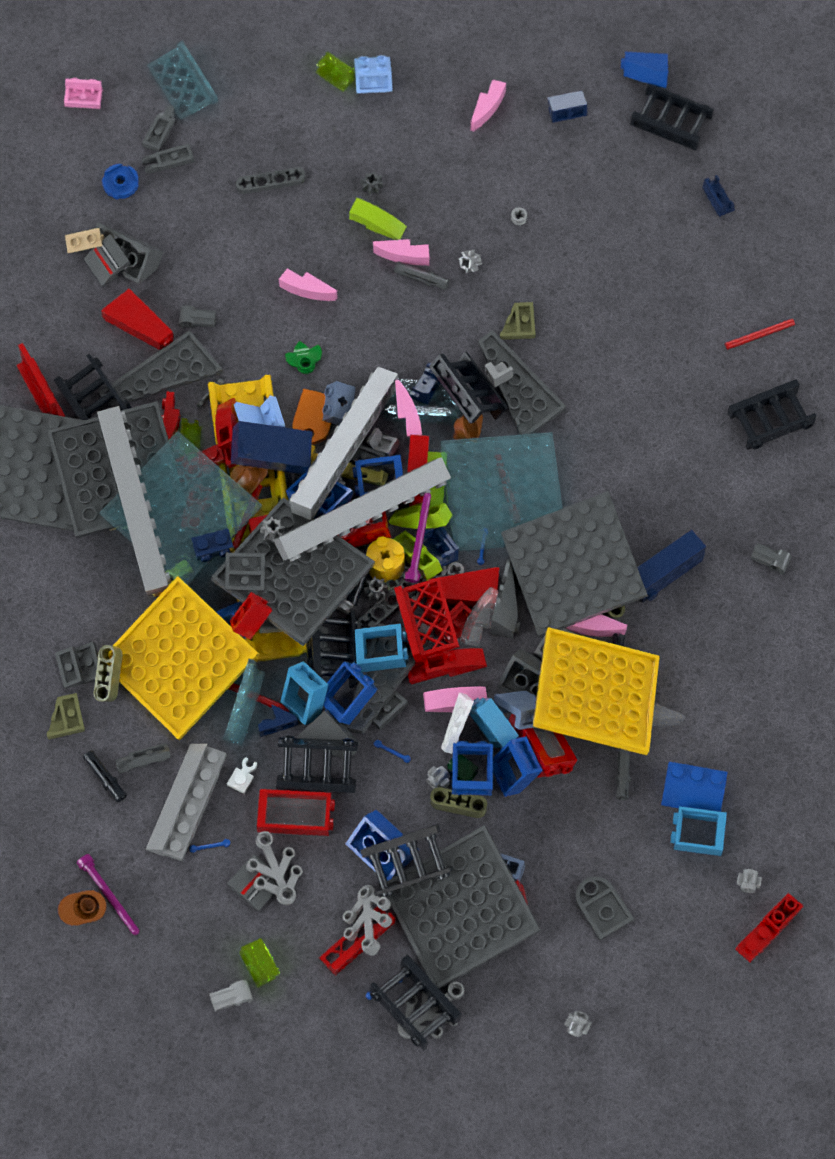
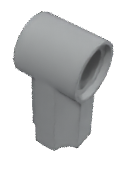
(234, 995)

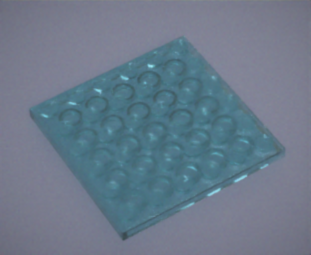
(498, 485)
(186, 501)

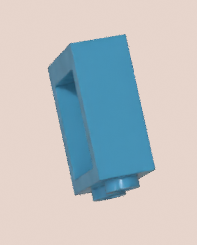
(386, 662)
(317, 688)
(492, 722)
(699, 814)

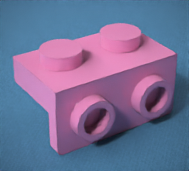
(83, 93)

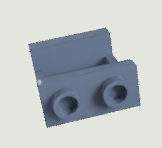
(520, 704)

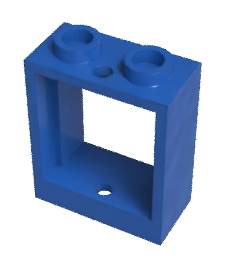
(359, 489)
(334, 684)
(526, 761)
(472, 787)

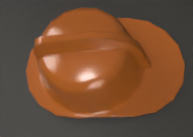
(467, 430)
(248, 476)
(82, 907)

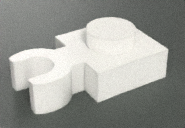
(242, 778)

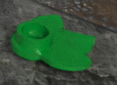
(303, 355)

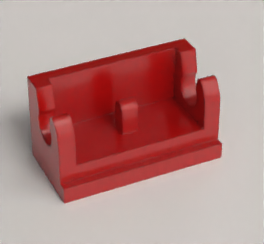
(250, 616)
(459, 616)

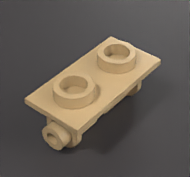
(84, 240)

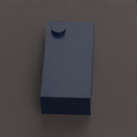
(271, 447)
(671, 563)

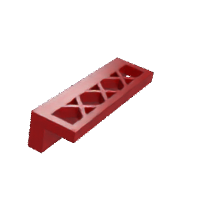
(350, 954)

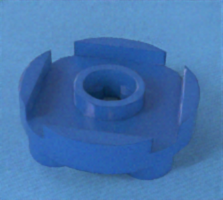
(124, 190)

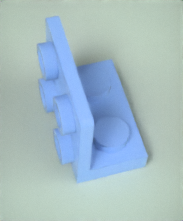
(373, 74)
(267, 413)

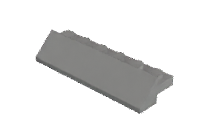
(186, 801)

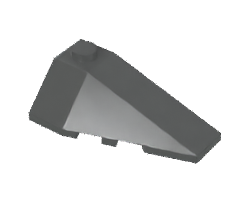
(142, 256)

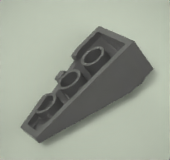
(505, 613)
(521, 673)

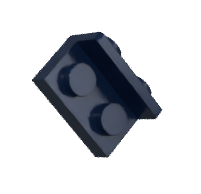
(212, 545)

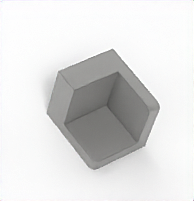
(497, 374)

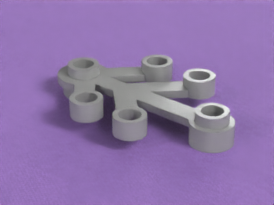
(275, 872)
(365, 899)
(431, 1014)

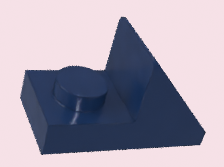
(282, 721)

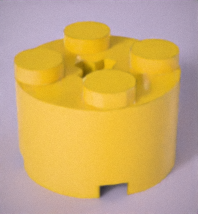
(388, 559)

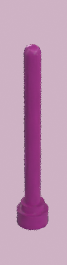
(412, 574)
(86, 863)

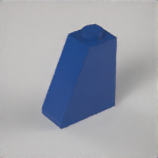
(646, 67)

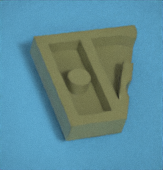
(520, 322)
(66, 717)

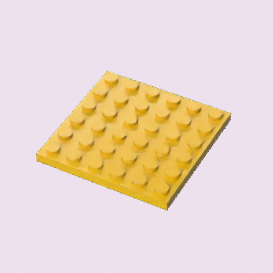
(181, 657)
(596, 691)

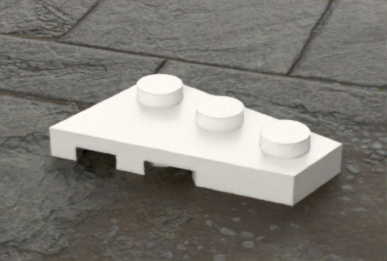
(459, 715)

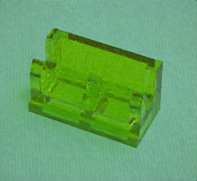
(335, 71)
(191, 431)
(259, 962)

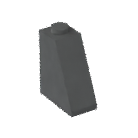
(328, 728)

